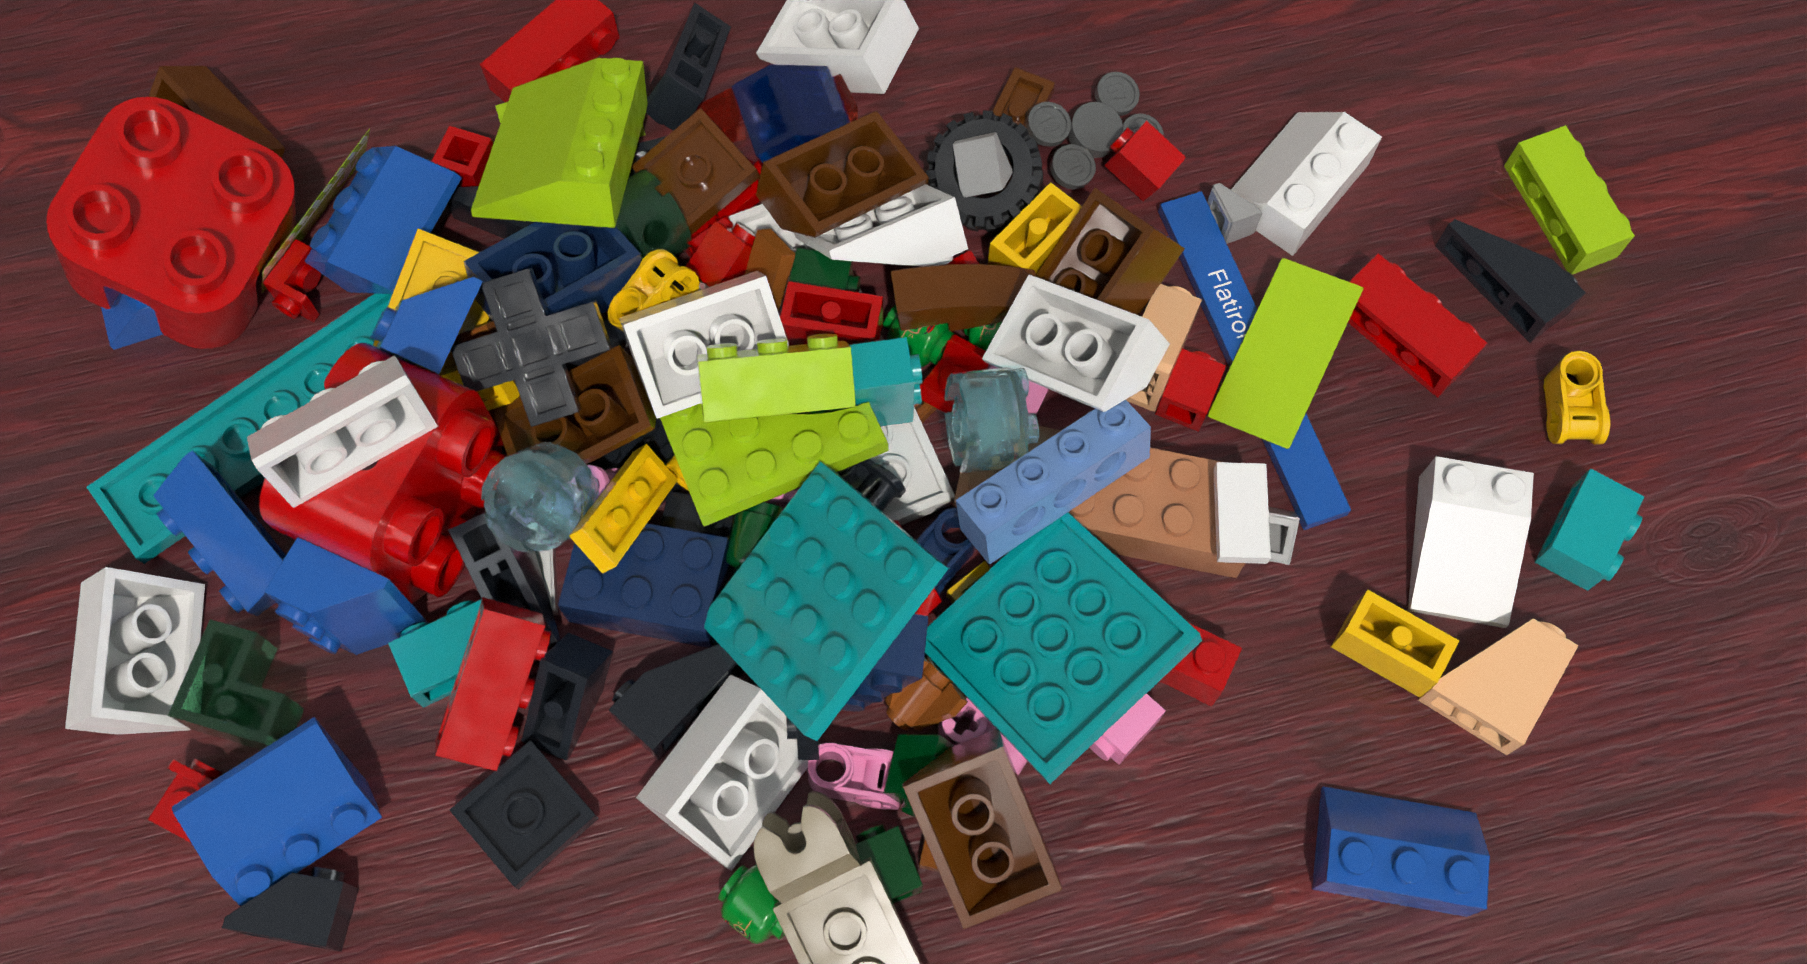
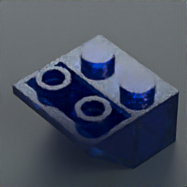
(789, 107)

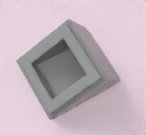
(981, 164)
(1233, 214)
(1283, 531)

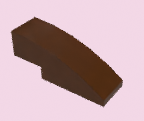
(956, 294)

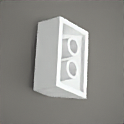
(1306, 174)
(674, 332)
(1077, 345)
(340, 432)
(132, 651)
(726, 772)

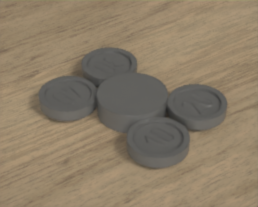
(1089, 129)

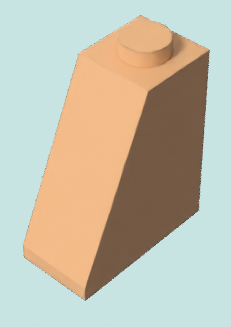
(1172, 313)
(1505, 686)

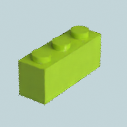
(1568, 200)
(775, 378)

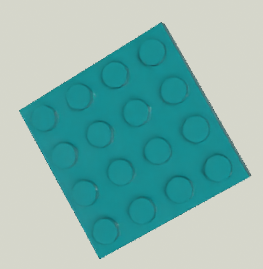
(821, 599)
(1058, 644)

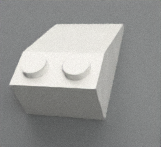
(849, 36)
(910, 230)
(1469, 540)

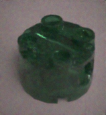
(652, 219)

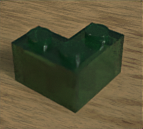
(225, 692)

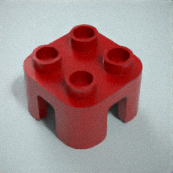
(173, 219)
(402, 508)

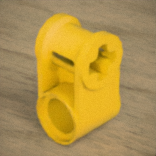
(649, 289)
(1574, 409)

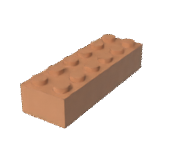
(1151, 513)

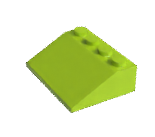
(566, 146)

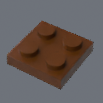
(698, 169)

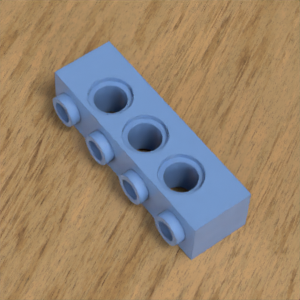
(1053, 479)

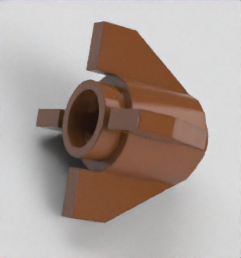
(926, 700)

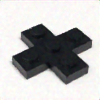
(531, 347)

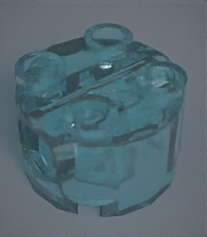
(989, 418)
(538, 497)

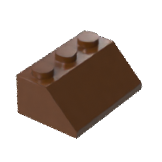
(206, 95)
(838, 177)
(1111, 255)
(610, 416)
(981, 830)

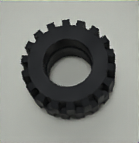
(1026, 164)

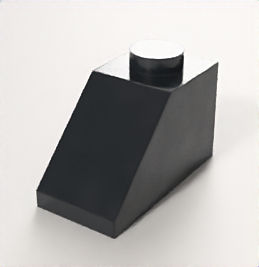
(565, 694)
(300, 911)

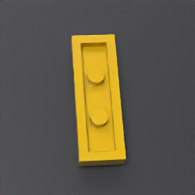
(623, 508)

